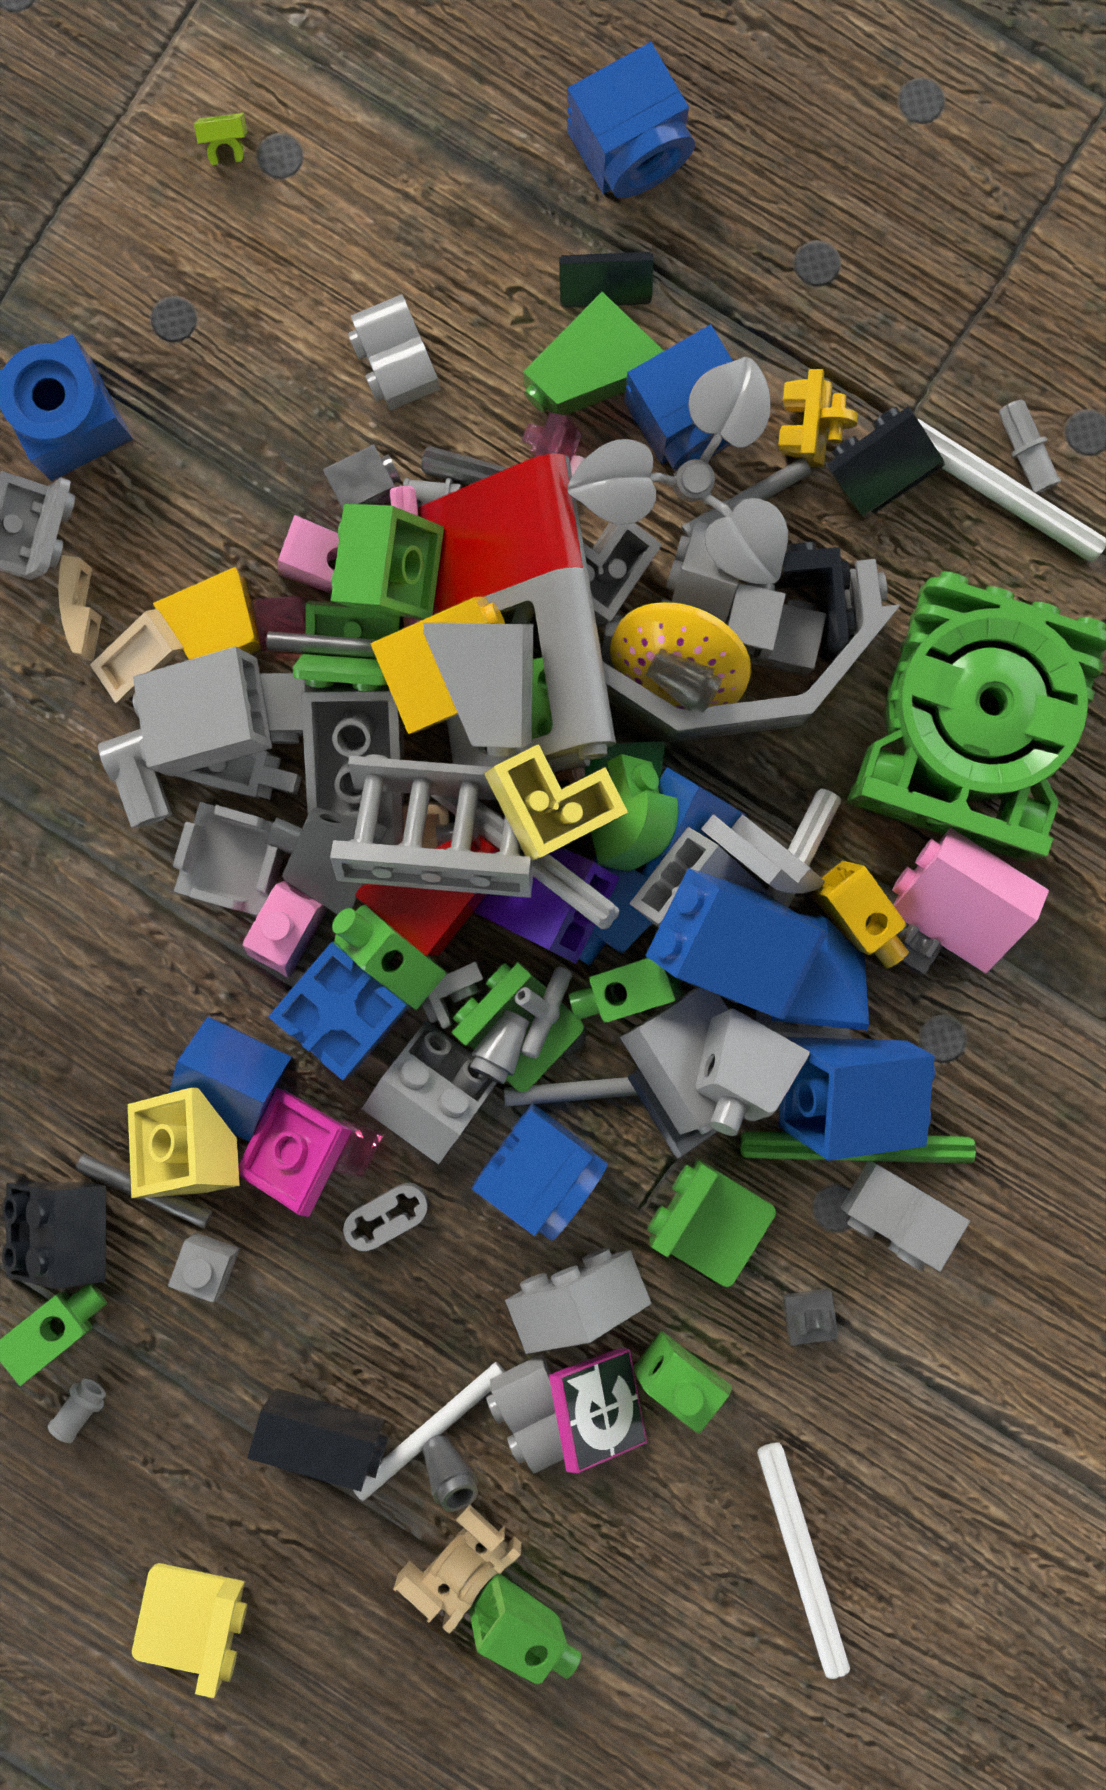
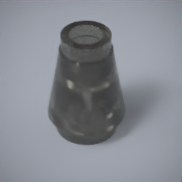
(684, 680)

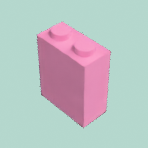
(968, 899)

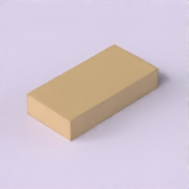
(138, 650)

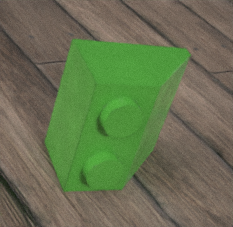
(387, 561)

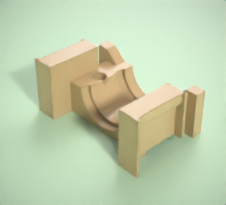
(459, 1566)

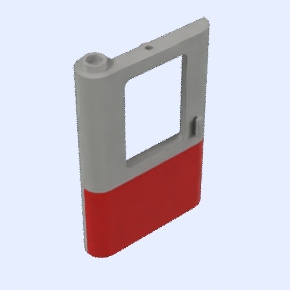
(519, 545)

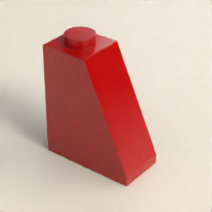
(425, 915)

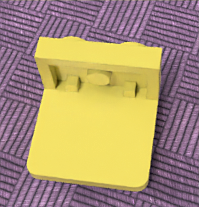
(190, 1624)

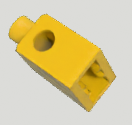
(212, 615)
(853, 896)

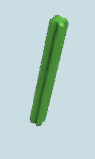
(784, 1146)

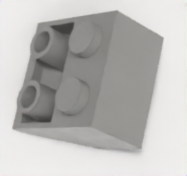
(429, 1092)

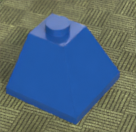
(834, 986)

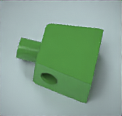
(371, 946)
(645, 985)
(36, 1344)
(681, 1382)
(520, 1632)

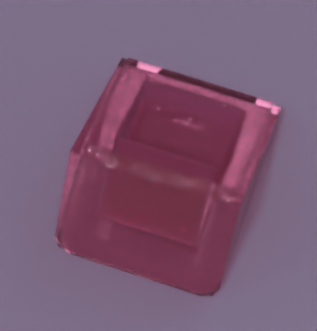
(279, 615)

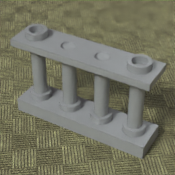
(409, 862)

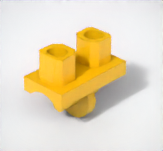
(814, 399)

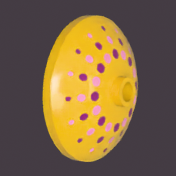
(684, 633)

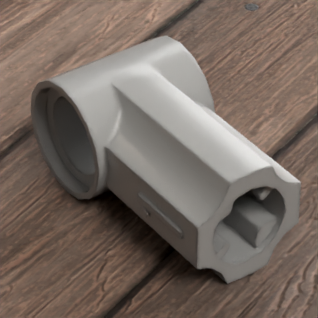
(137, 784)

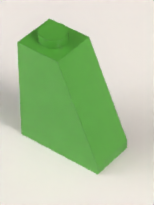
(588, 360)

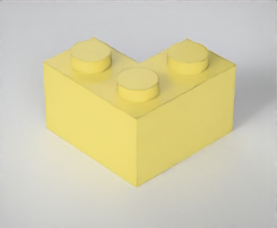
(544, 813)

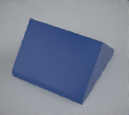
(232, 1073)

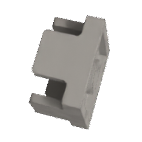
(227, 859)

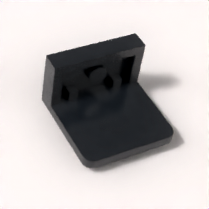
(824, 569)

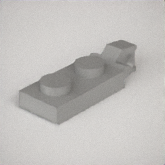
(248, 775)

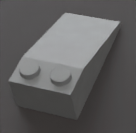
(346, 724)

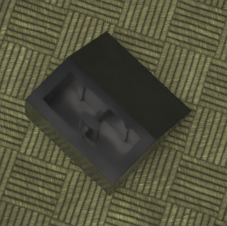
(885, 461)
(55, 1233)

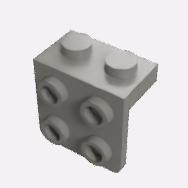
(31, 524)

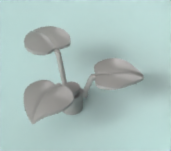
(724, 402)

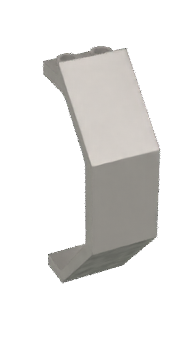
(676, 724)

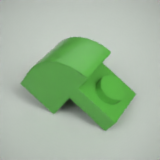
(648, 824)

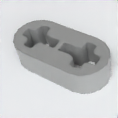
(392, 1226)

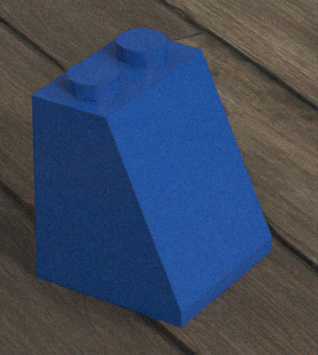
(736, 943)
(859, 1097)

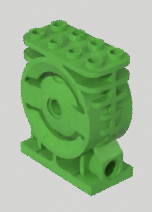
(945, 620)

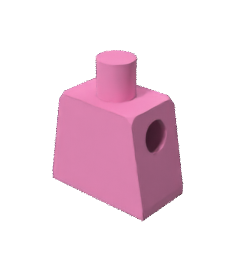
(307, 554)
(284, 928)

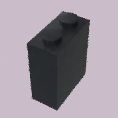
(318, 1439)

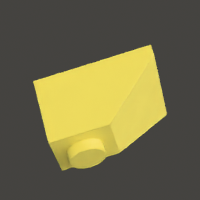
(180, 1146)

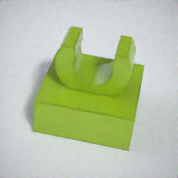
(222, 130)

